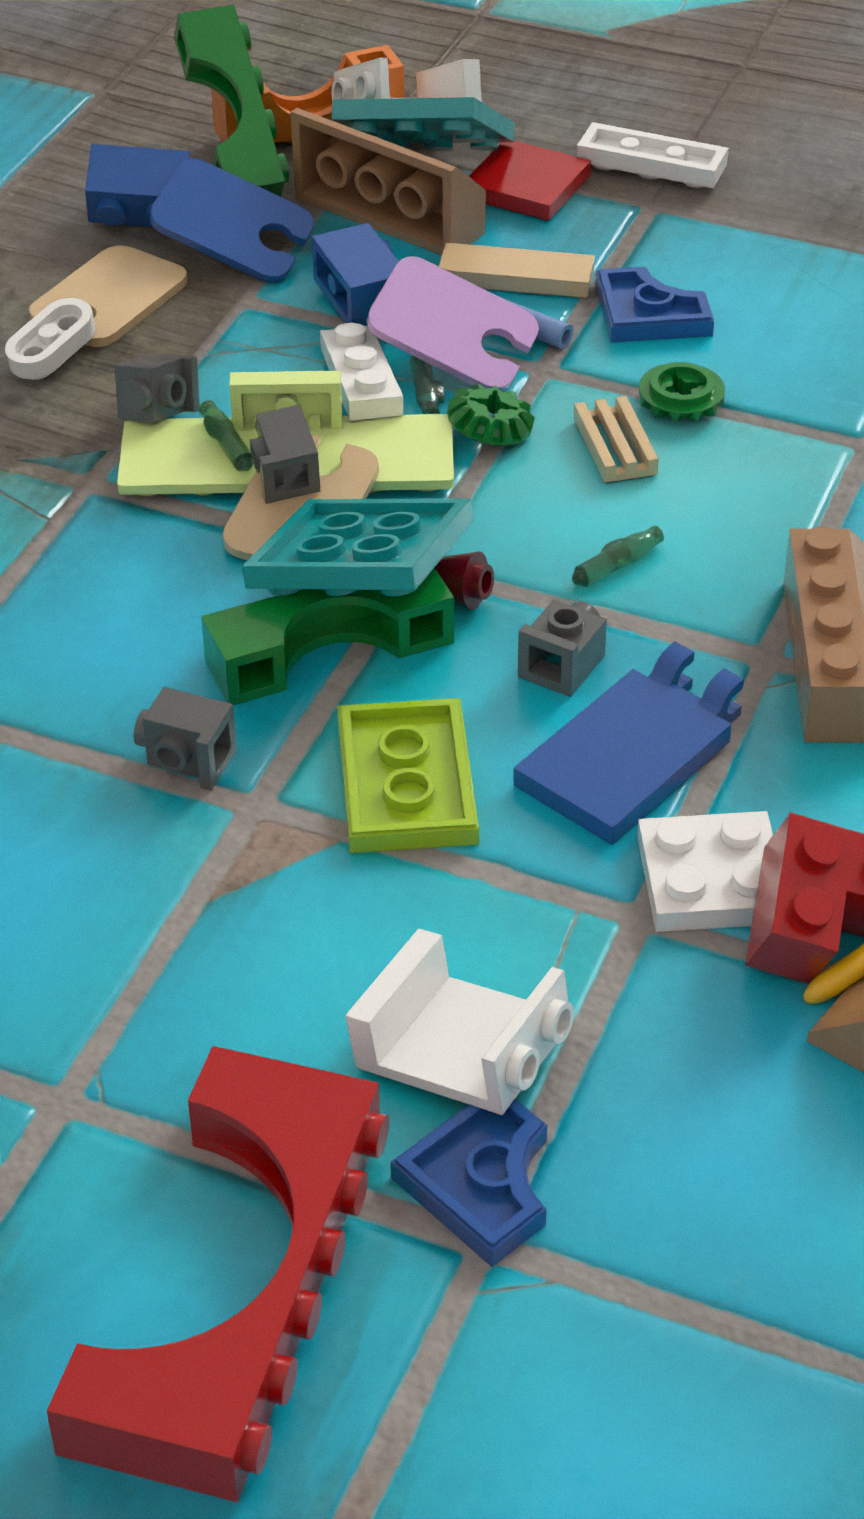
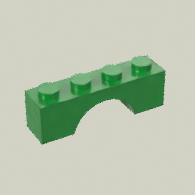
(216, 54)
(261, 641)

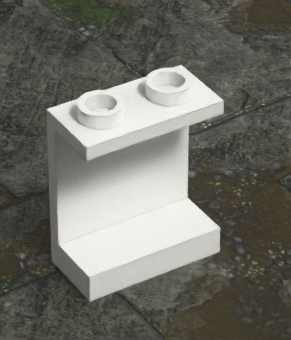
(371, 81)
(454, 1033)

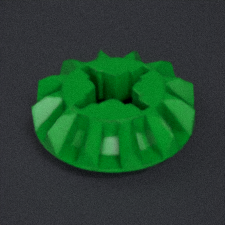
(697, 391)
(471, 409)

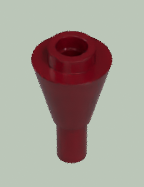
(467, 577)

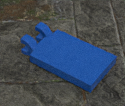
(632, 746)

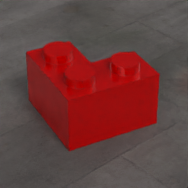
(806, 897)

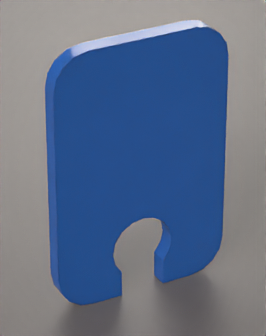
(226, 216)

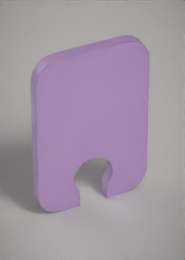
(446, 319)

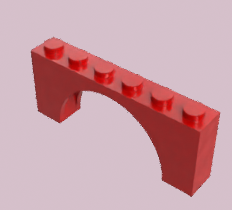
(203, 1404)

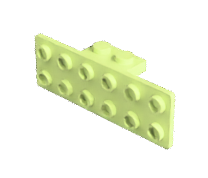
(184, 459)

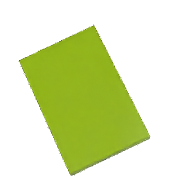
(406, 776)

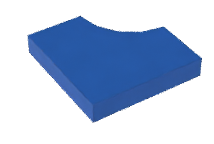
(645, 309)
(477, 1177)

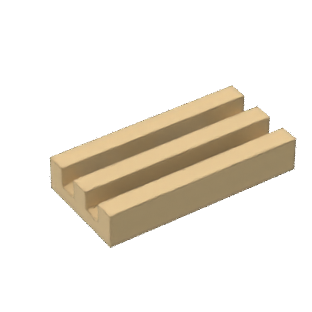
(633, 430)

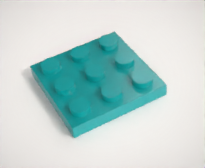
(427, 121)
(358, 545)

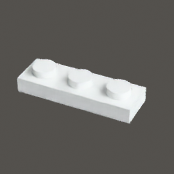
(653, 155)
(366, 377)

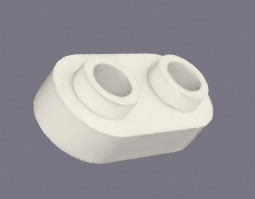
(50, 338)

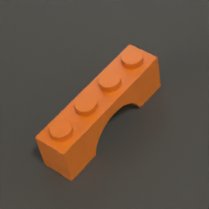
(317, 102)

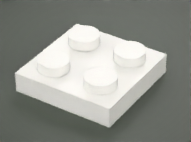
(703, 868)

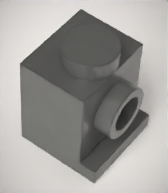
(156, 387)
(285, 454)
(568, 631)
(188, 735)

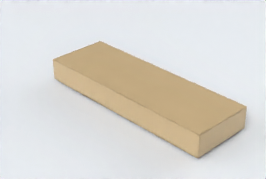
(521, 269)

